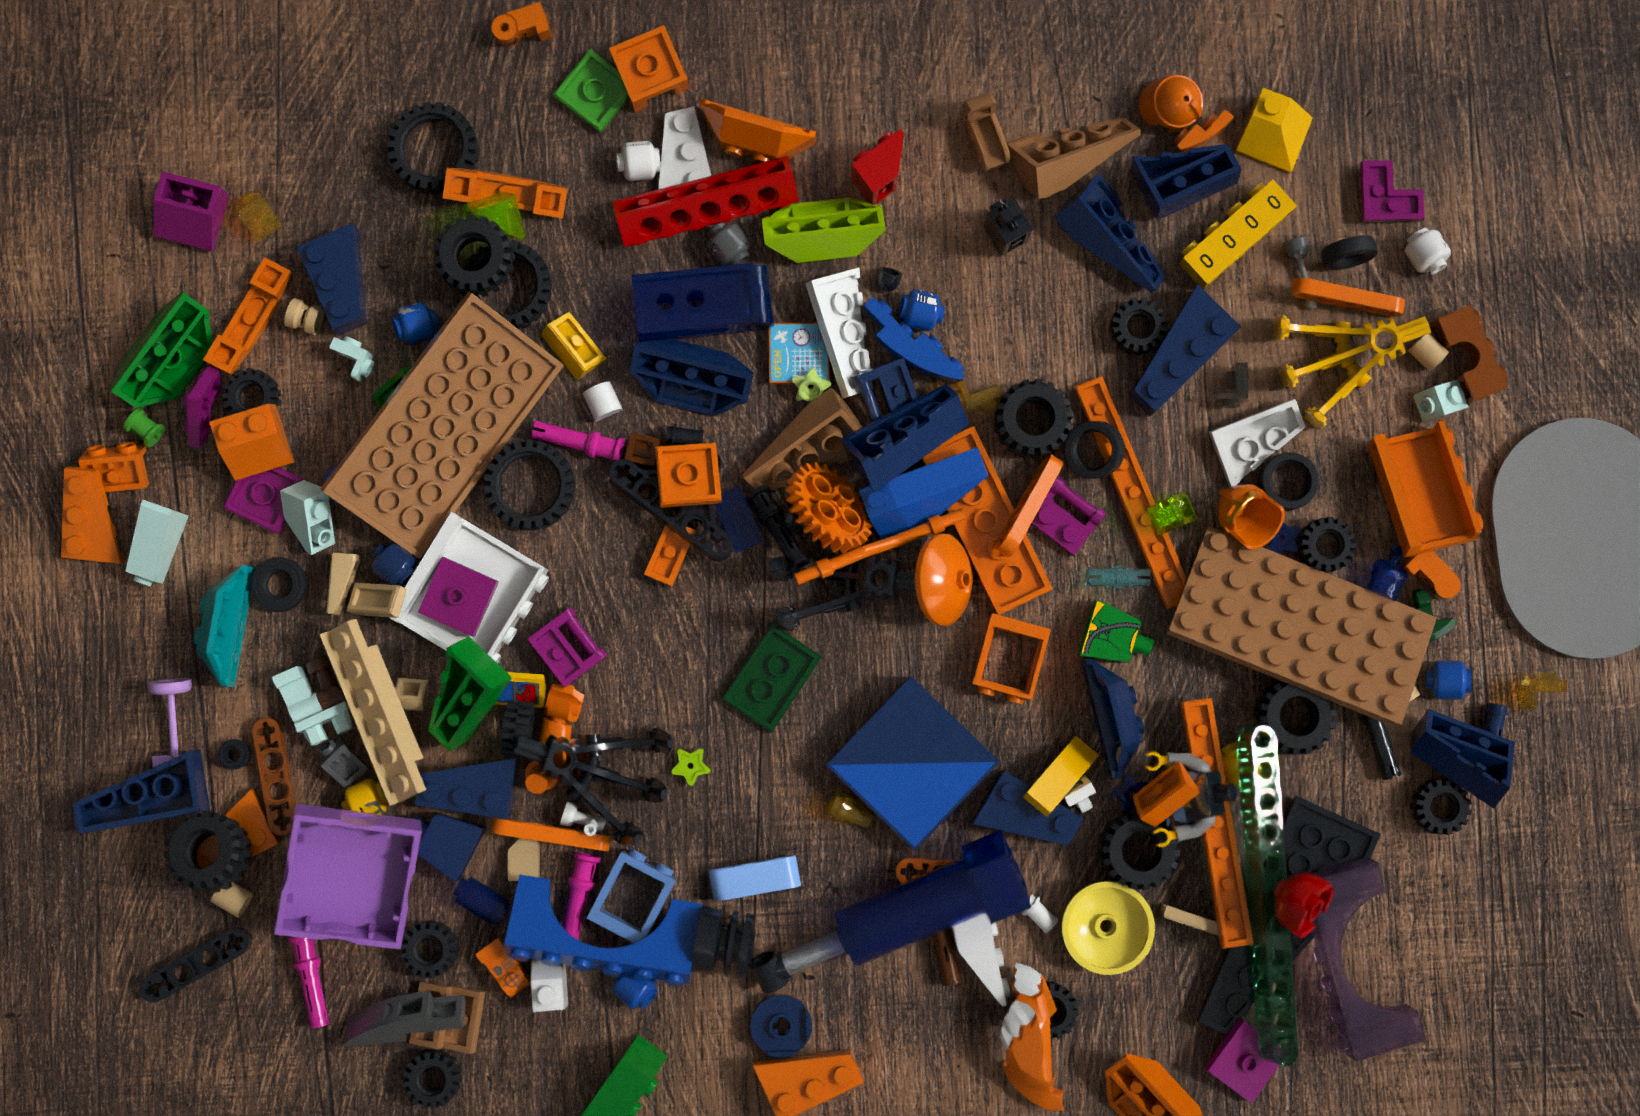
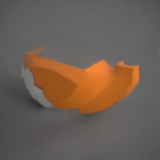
(1027, 1039)

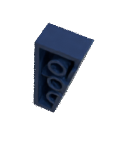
(1191, 340)

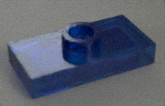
(738, 520)

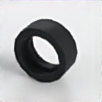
(1071, 447)
(1304, 465)

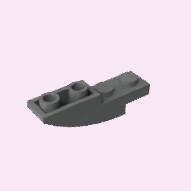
(404, 1014)

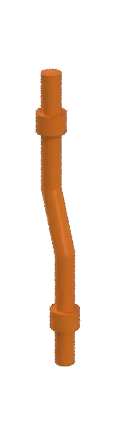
(825, 566)

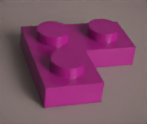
(1384, 203)
(199, 403)

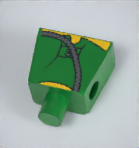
(1112, 635)

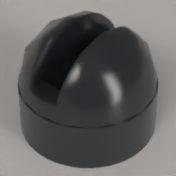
(888, 277)

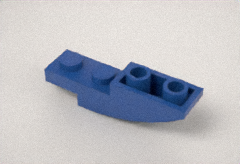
(920, 354)

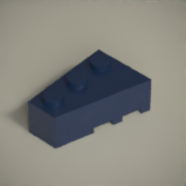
(337, 276)

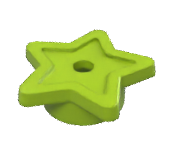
(695, 758)

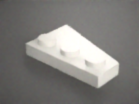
(682, 149)
(1252, 439)

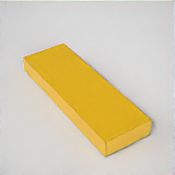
(1061, 776)

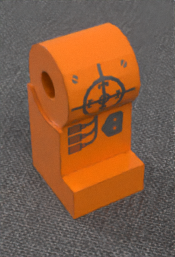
(507, 971)

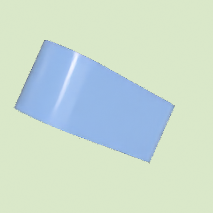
(754, 878)

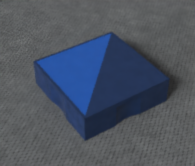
(912, 763)

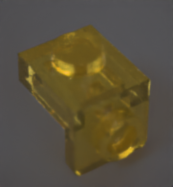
(257, 214)
(984, 399)
(1529, 687)

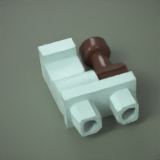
(310, 708)

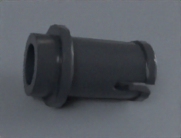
(683, 436)

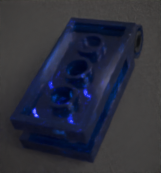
(731, 296)

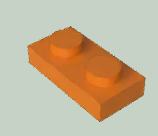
(668, 556)

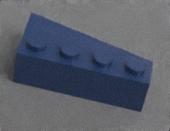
(904, 436)
(156, 794)

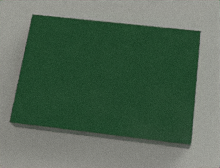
(771, 677)

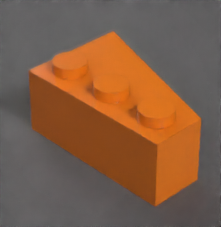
(807, 1080)

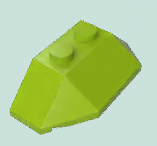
(823, 229)

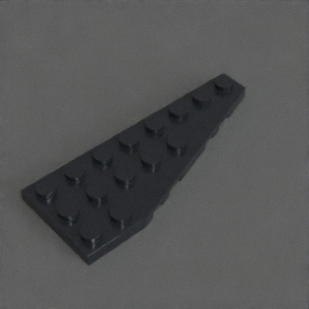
(1312, 843)

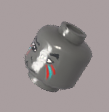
(728, 244)

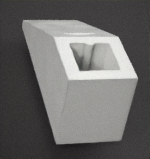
(977, 947)

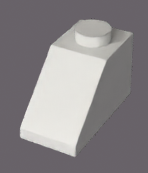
(548, 987)

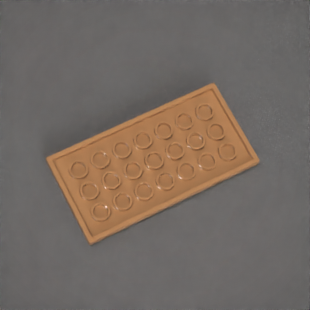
(442, 425)
(1303, 627)

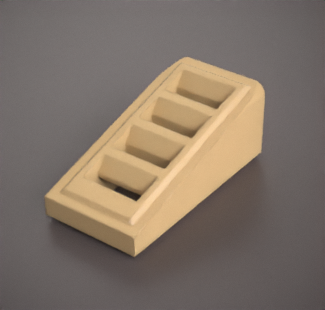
(342, 574)

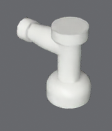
(592, 823)

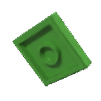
(593, 91)

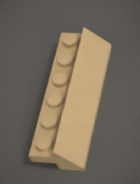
(376, 711)

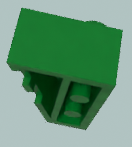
(467, 693)
(628, 1081)

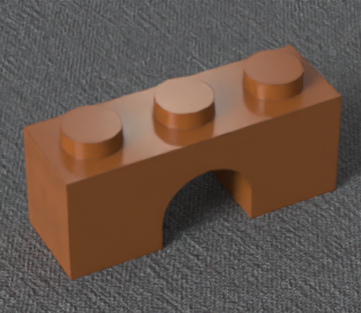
(1465, 331)

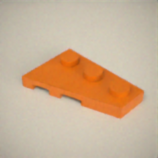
(86, 519)
(253, 818)

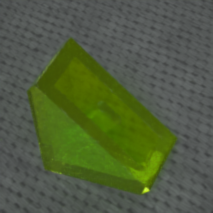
(501, 209)
(1172, 513)

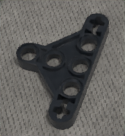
(701, 513)

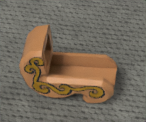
(985, 131)

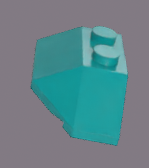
(224, 624)

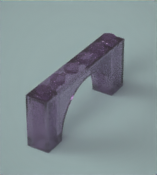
(1363, 1027)

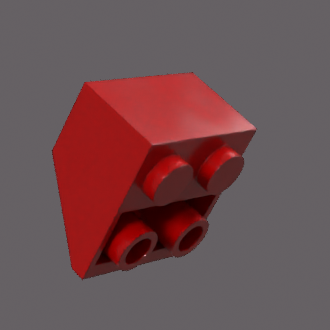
(877, 170)

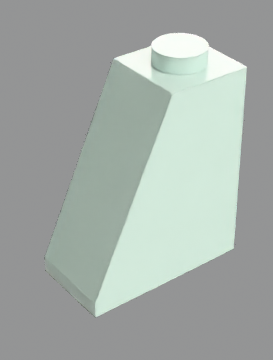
(154, 542)

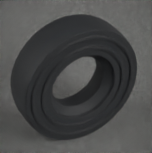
(1349, 252)
(260, 580)

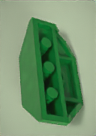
(165, 354)

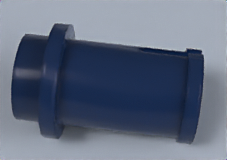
(1495, 718)

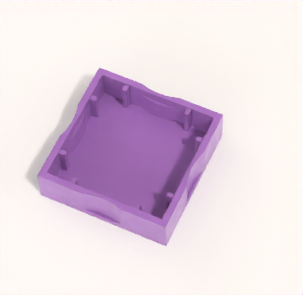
(348, 876)

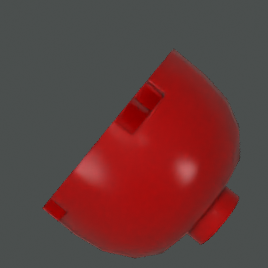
(1301, 901)

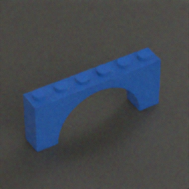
(537, 935)

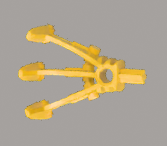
(1345, 355)

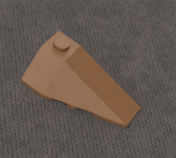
(1060, 160)
(808, 439)

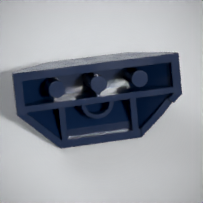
(691, 376)
(1114, 715)

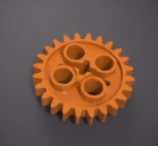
(828, 507)

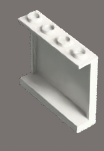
(478, 550)

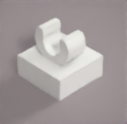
(1079, 794)

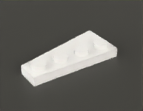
(840, 322)

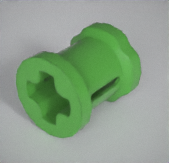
(144, 427)

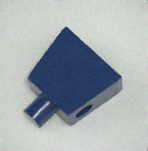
(449, 843)

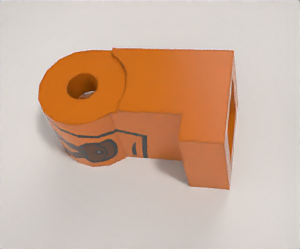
(521, 24)
(1438, 577)

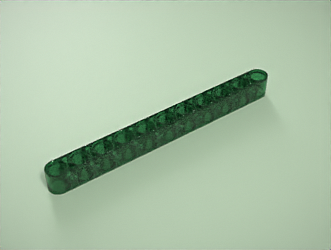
(1258, 881)

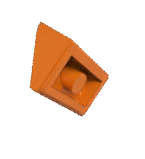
(1165, 794)

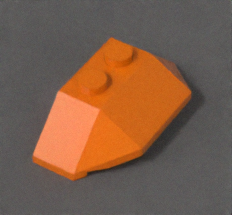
(753, 134)
(1146, 1089)

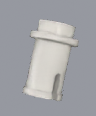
(1040, 914)

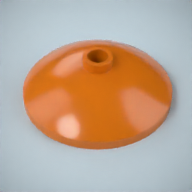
(943, 579)

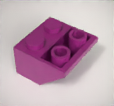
(188, 211)

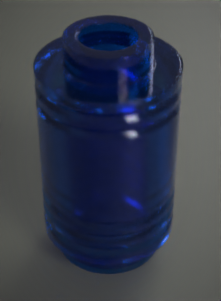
(481, 900)

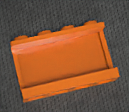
(1425, 489)

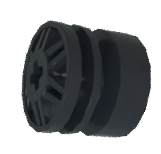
(723, 942)

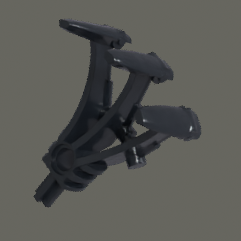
(897, 580)
(652, 790)

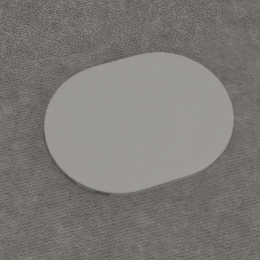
(1571, 536)

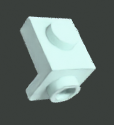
(351, 349)
(1440, 401)

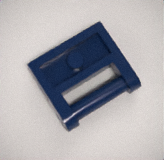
(893, 382)

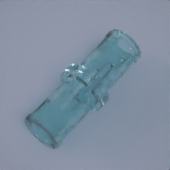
(1118, 577)

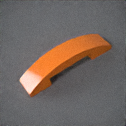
(531, 195)
(250, 318)

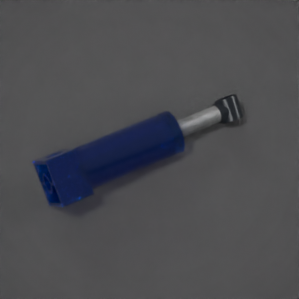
(977, 884)

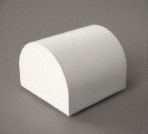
(602, 401)

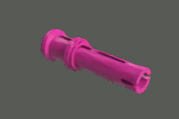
(592, 443)
(580, 883)
(307, 964)

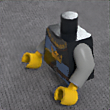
(1201, 811)

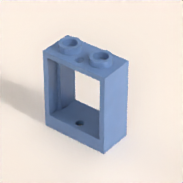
(617, 924)

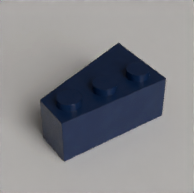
(1184, 178)
(1465, 755)
(473, 789)
(1010, 812)

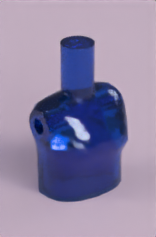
(1387, 575)

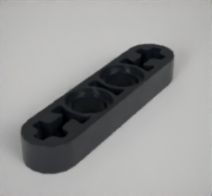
(195, 963)

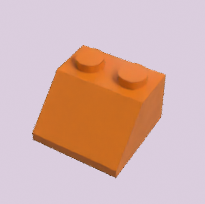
(252, 441)

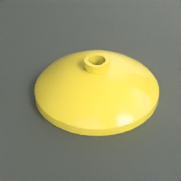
(1125, 941)

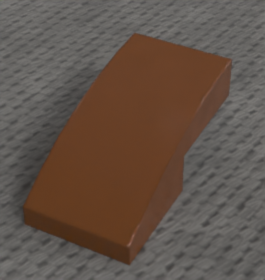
(642, 453)

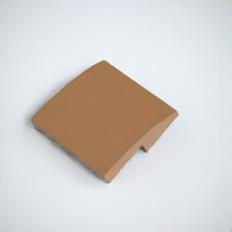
(458, 1039)

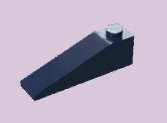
(1098, 225)

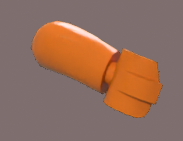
(562, 706)

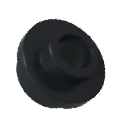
(225, 750)

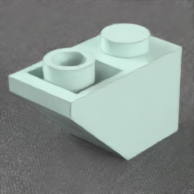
(308, 515)

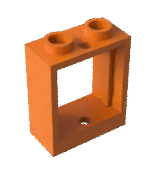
(1019, 628)

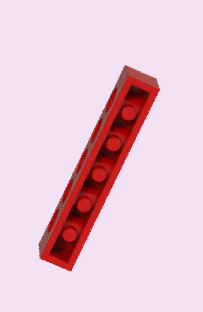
(715, 189)

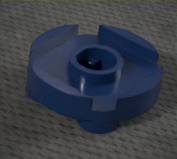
(769, 1038)

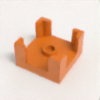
(649, 67)

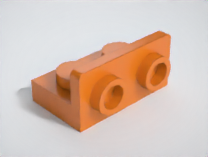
(119, 466)

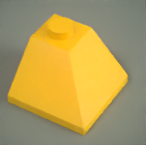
(1274, 130)

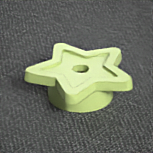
(804, 391)

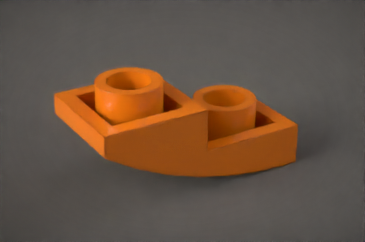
(1199, 137)

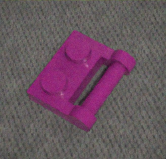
(1062, 526)
(559, 654)

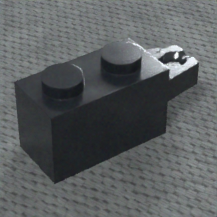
(1007, 226)

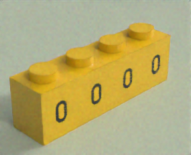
(1237, 234)

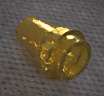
(848, 810)

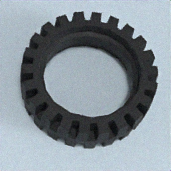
(411, 120)
(543, 282)
(509, 455)

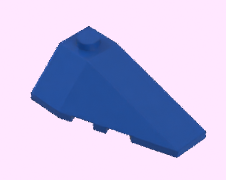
(923, 492)

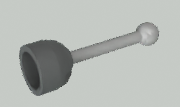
(1297, 250)

